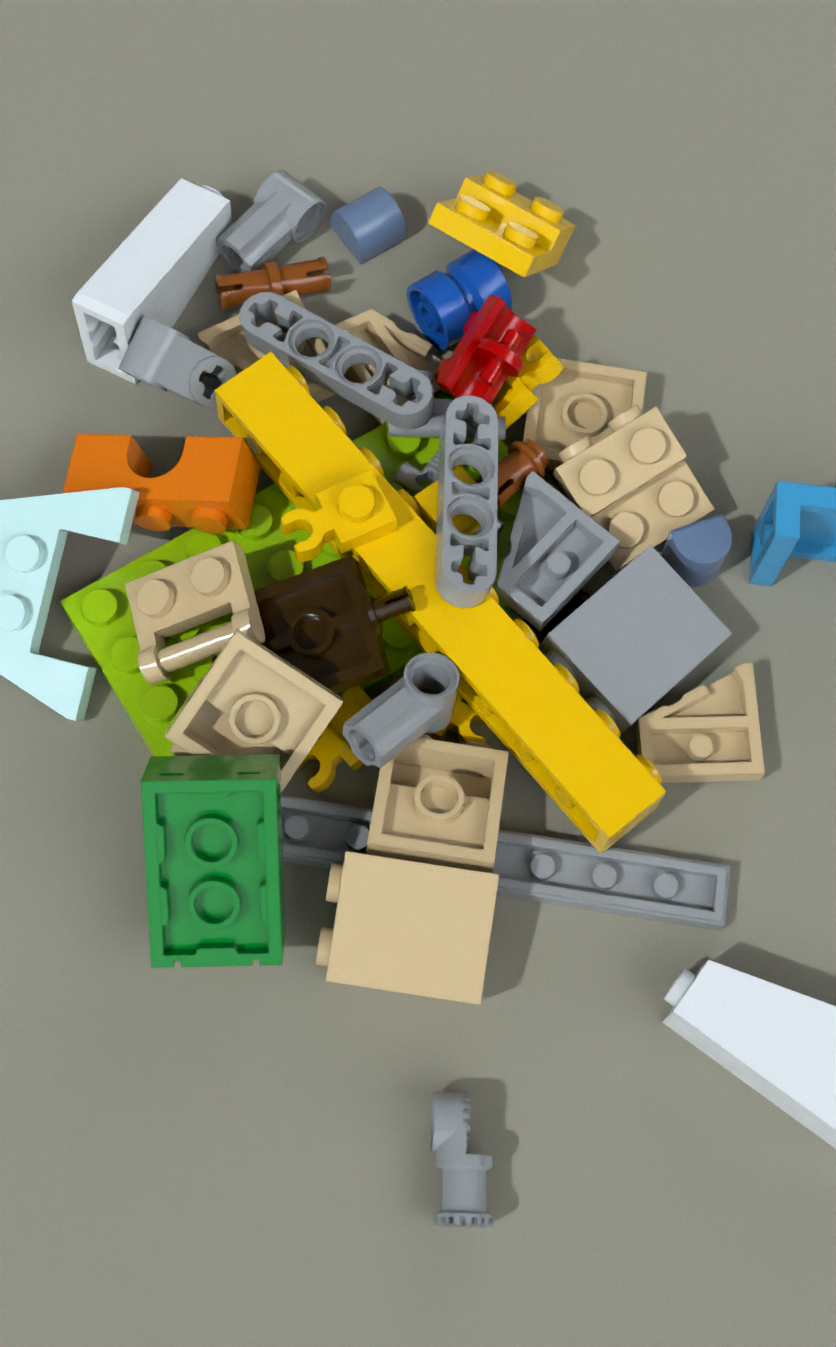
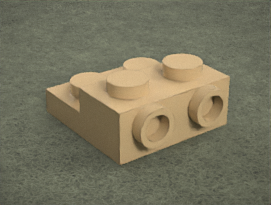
(633, 482)
(253, 706)
(440, 805)

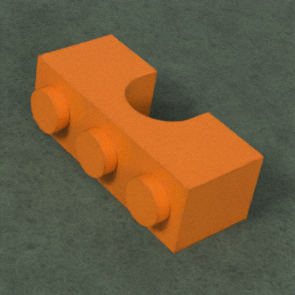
(205, 490)

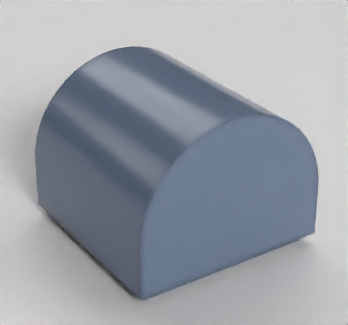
(369, 224)
(698, 550)

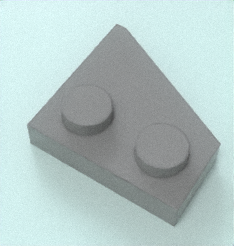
(550, 553)

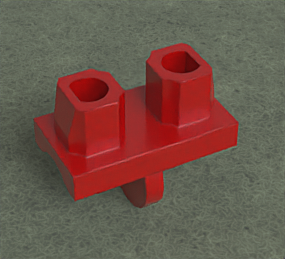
(486, 352)

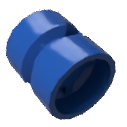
(446, 300)

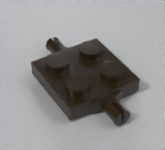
(330, 623)

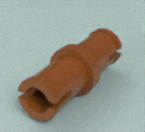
(304, 277)

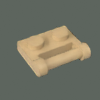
(187, 597)

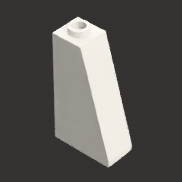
(151, 272)
(764, 1037)

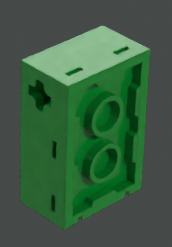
(214, 860)

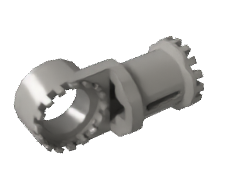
(462, 1173)

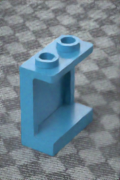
(793, 523)

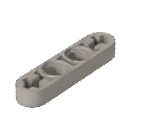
(341, 353)
(468, 499)

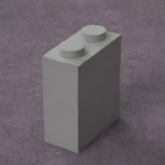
(635, 638)

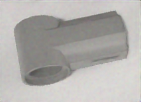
(280, 213)
(404, 711)

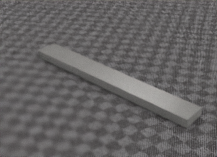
(538, 868)

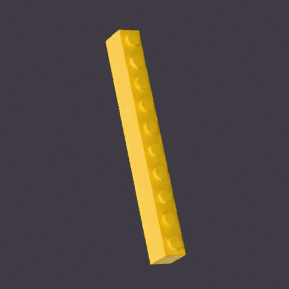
(500, 668)

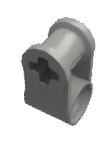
(175, 363)

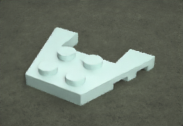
(30, 557)

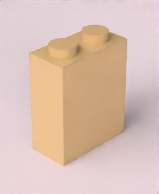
(409, 927)

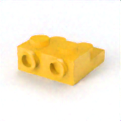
(505, 224)

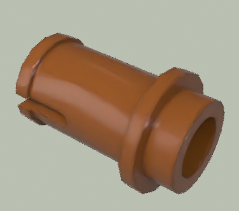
(516, 466)

